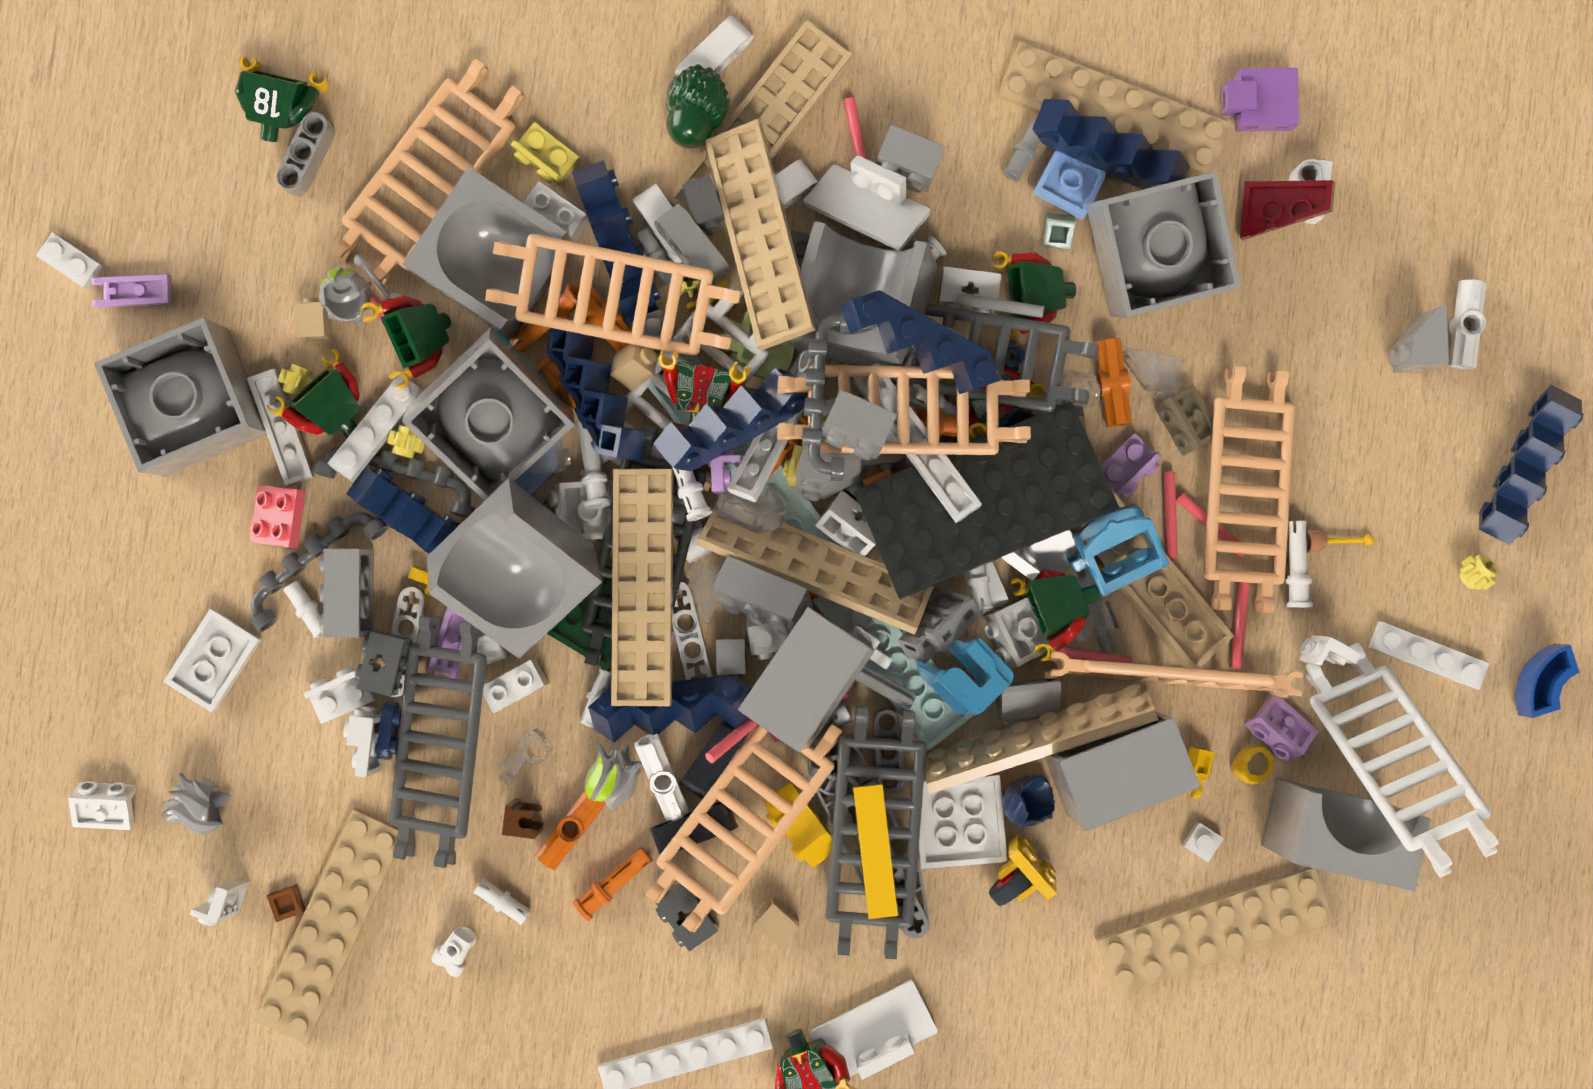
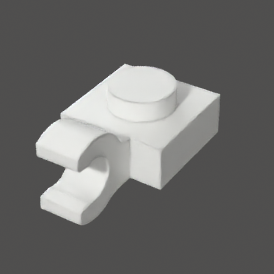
(878, 657)

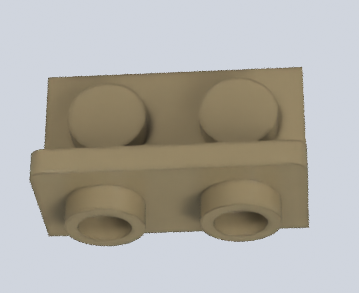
(1186, 420)

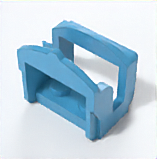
(1113, 530)
(958, 689)

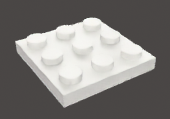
(963, 825)

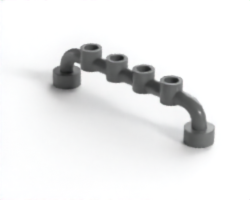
(814, 406)
(414, 469)
(296, 564)

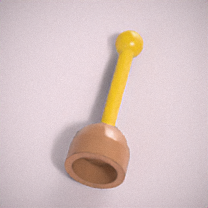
(1318, 540)

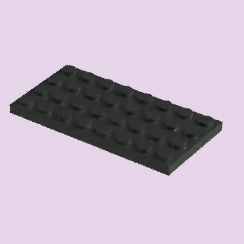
(1024, 495)

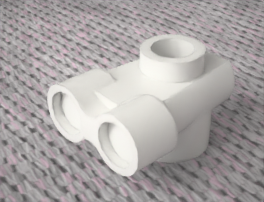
(454, 951)

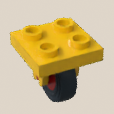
(1023, 874)

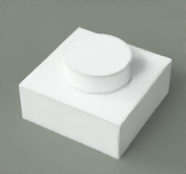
(1202, 841)

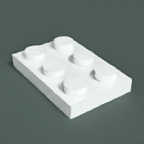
(212, 660)

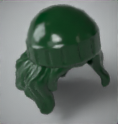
(695, 106)

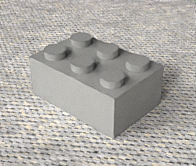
(347, 592)
(760, 595)

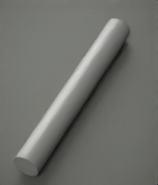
(1000, 305)

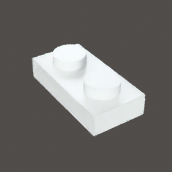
(69, 260)

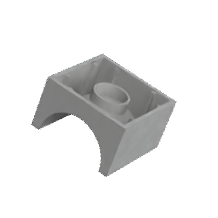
(459, 245)
(1163, 245)
(844, 269)
(181, 397)
(489, 415)
(513, 569)
(806, 680)
(1122, 773)
(1340, 835)

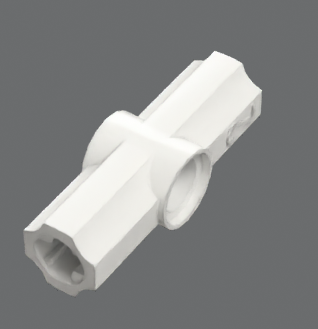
(1468, 306)
(655, 764)

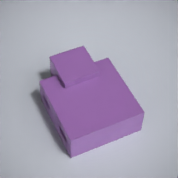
(1262, 99)

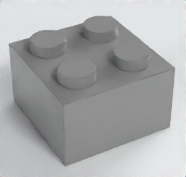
(910, 157)
(858, 425)

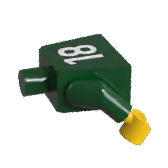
(274, 98)

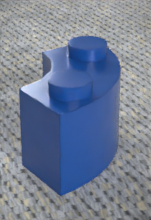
(1543, 679)

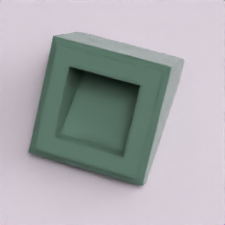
(1058, 230)

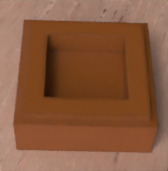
(286, 903)

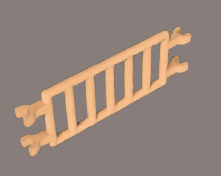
(463, 89)
(620, 259)
(1276, 382)
(994, 433)
(1174, 675)
(774, 835)

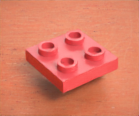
(277, 516)

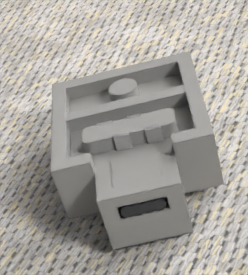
(942, 622)

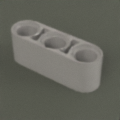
(304, 140)
(690, 242)

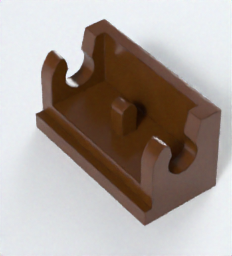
(519, 821)

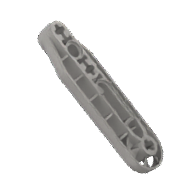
(857, 758)

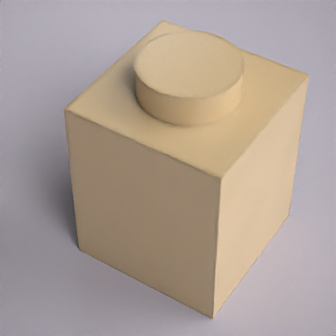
(311, 321)
(634, 365)
(775, 922)

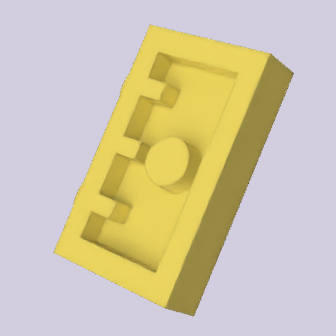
(546, 154)

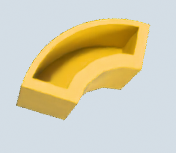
(807, 832)

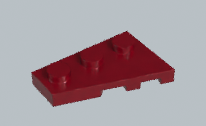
(1283, 203)

